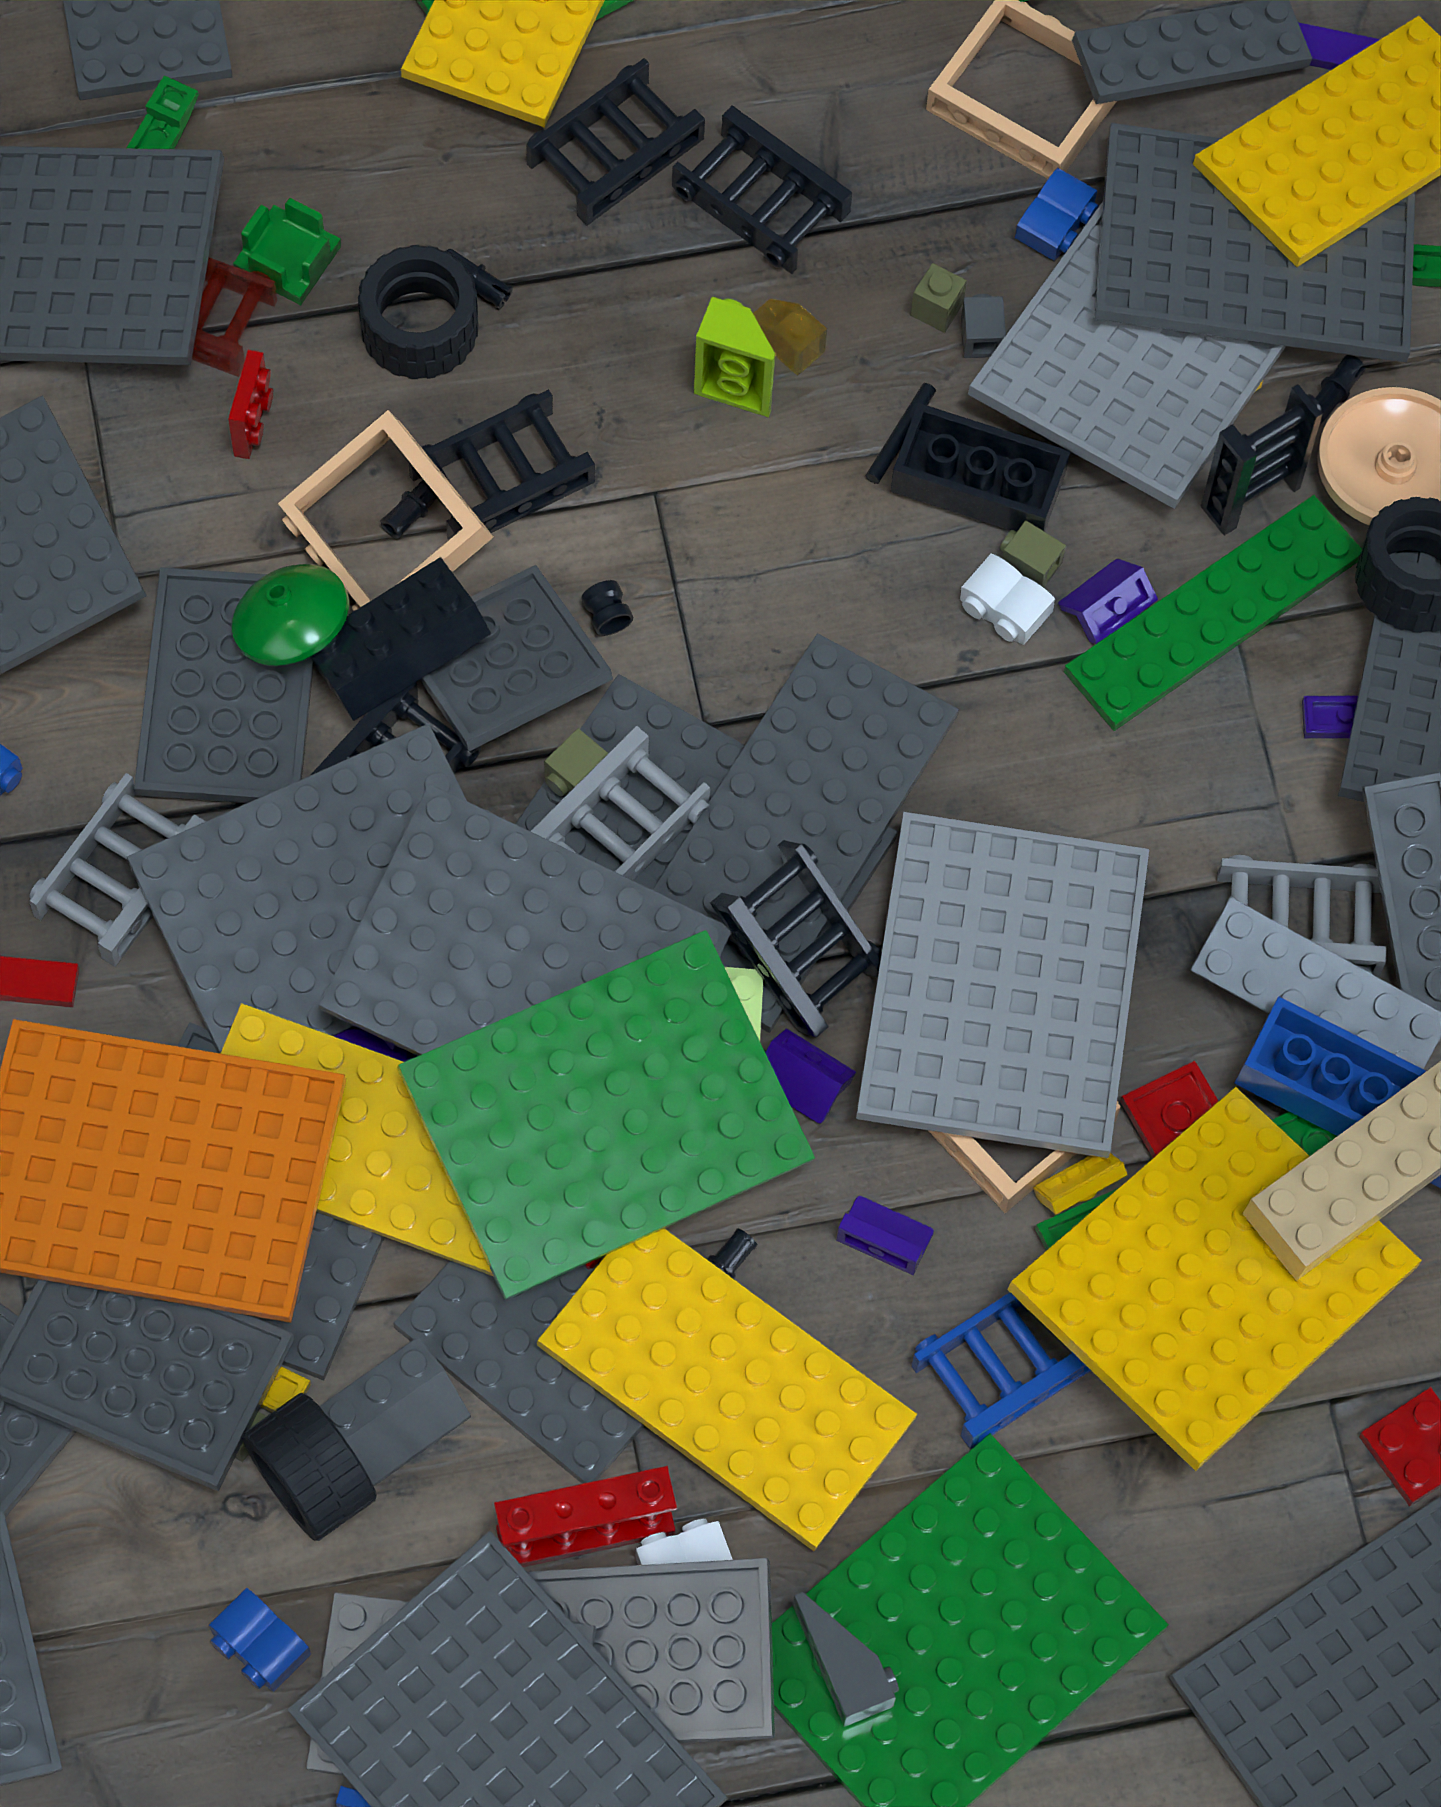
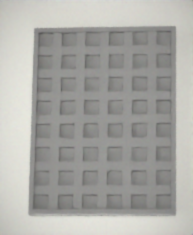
(1116, 391)
(1004, 985)

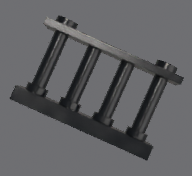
(768, 155)
(622, 175)
(1255, 462)
(536, 489)
(377, 726)
(762, 944)

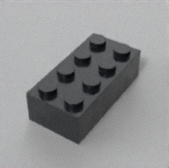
(978, 470)
(400, 638)

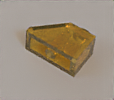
(792, 333)

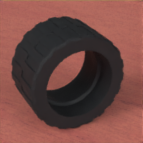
(416, 271)
(1384, 587)
(309, 1466)

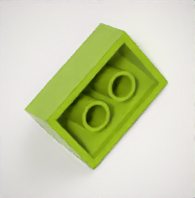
(734, 358)

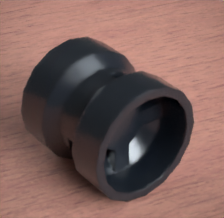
(607, 607)

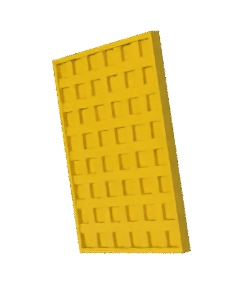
(1186, 1299)

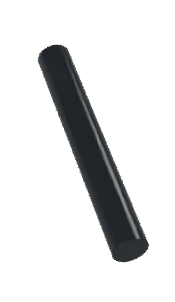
(898, 435)

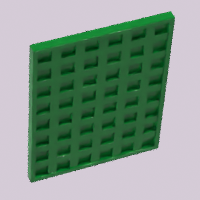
(605, 1114)
(987, 1619)

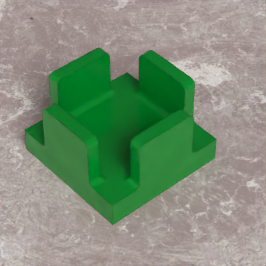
(288, 248)

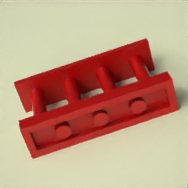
(587, 1517)

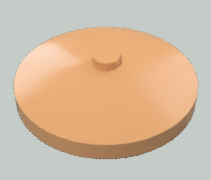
(1381, 450)

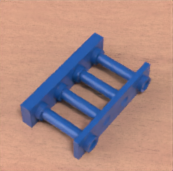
(1015, 1397)

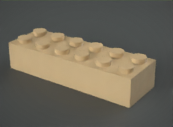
(1353, 1178)

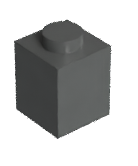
(982, 325)

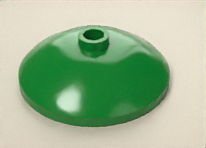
(290, 614)

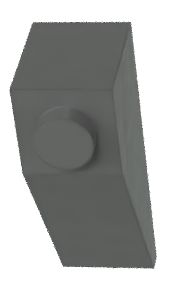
(849, 1668)

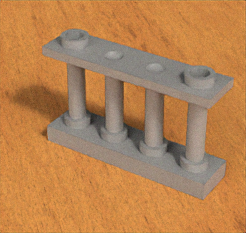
(605, 783)
(1359, 878)
(117, 935)

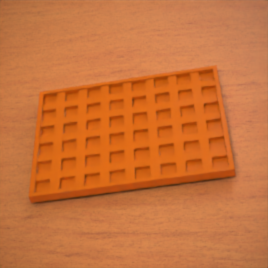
(160, 1168)

